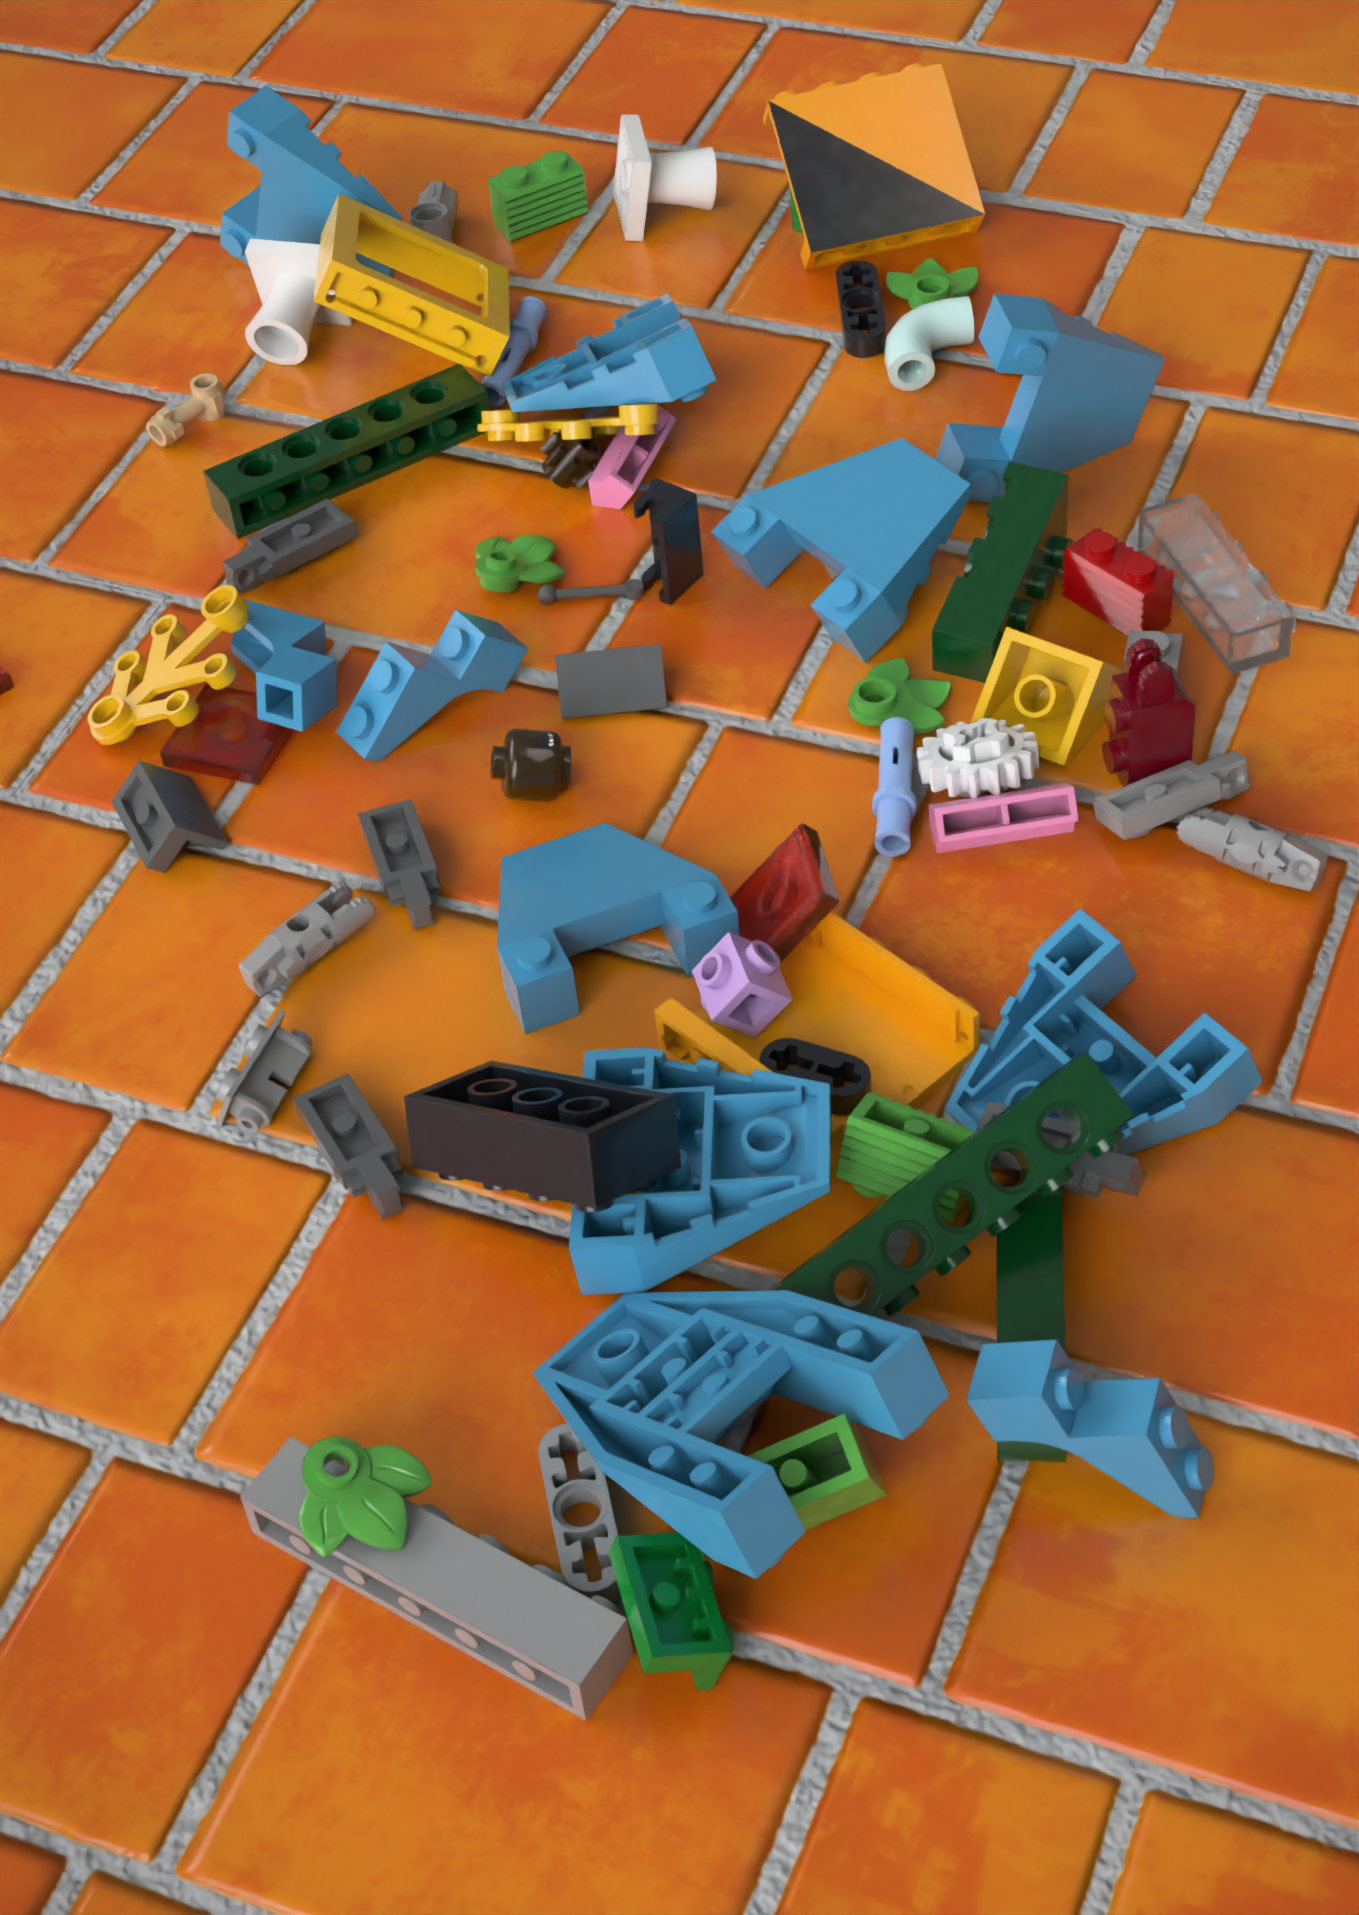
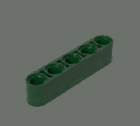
(1031, 1294)

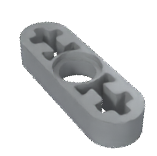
(561, 1496)

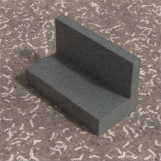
(611, 681)
(164, 812)

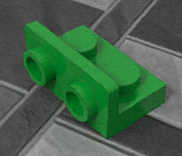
(672, 1606)

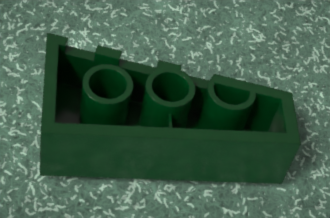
(1004, 572)

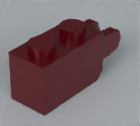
(1147, 716)

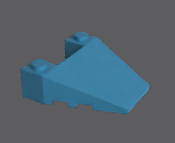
(296, 182)
(641, 361)
(1073, 402)
(865, 519)
(589, 894)
(1062, 1017)
(746, 1157)

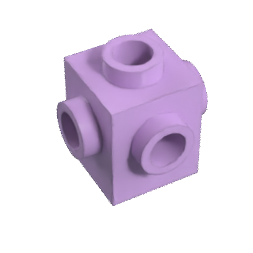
(742, 984)

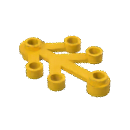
(507, 425)
(118, 714)

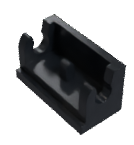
(674, 538)

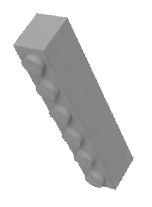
(460, 1591)

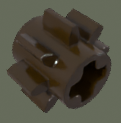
(570, 460)

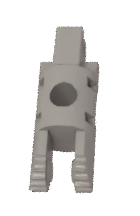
(1253, 848)
(305, 938)

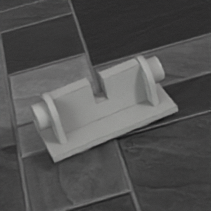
(249, 1092)

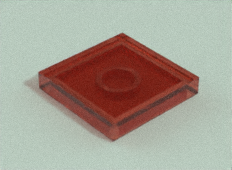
(226, 738)
(787, 893)

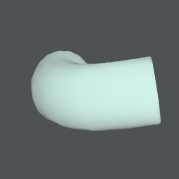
(920, 334)

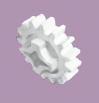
(978, 758)

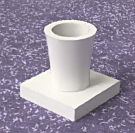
(663, 178)
(286, 287)

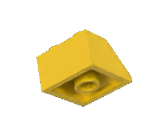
(1048, 692)

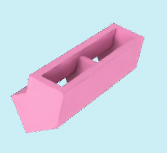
(627, 463)
(1000, 811)

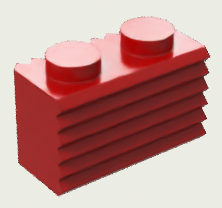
(1117, 583)

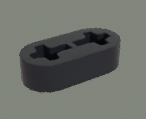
(824, 1066)

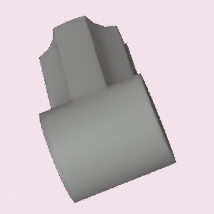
(436, 210)

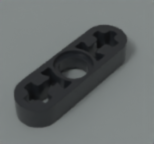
(855, 320)

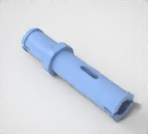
(521, 342)
(894, 801)

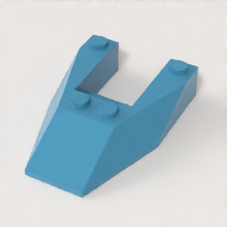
(679, 1370)

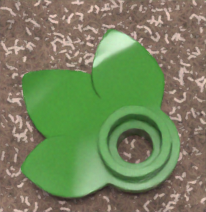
(931, 283)
(506, 563)
(892, 693)
(364, 1500)

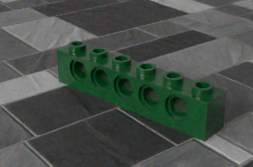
(346, 450)
(1074, 1091)

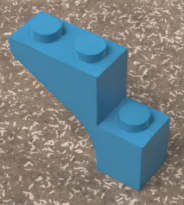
(290, 664)
(413, 686)
(1116, 1425)

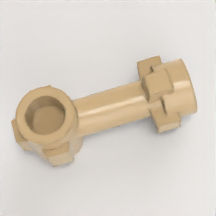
(206, 403)

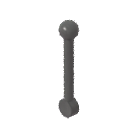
(632, 590)

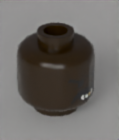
(531, 765)

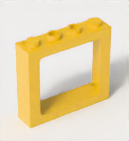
(403, 308)

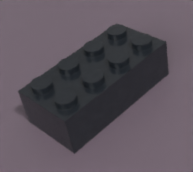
(544, 1134)

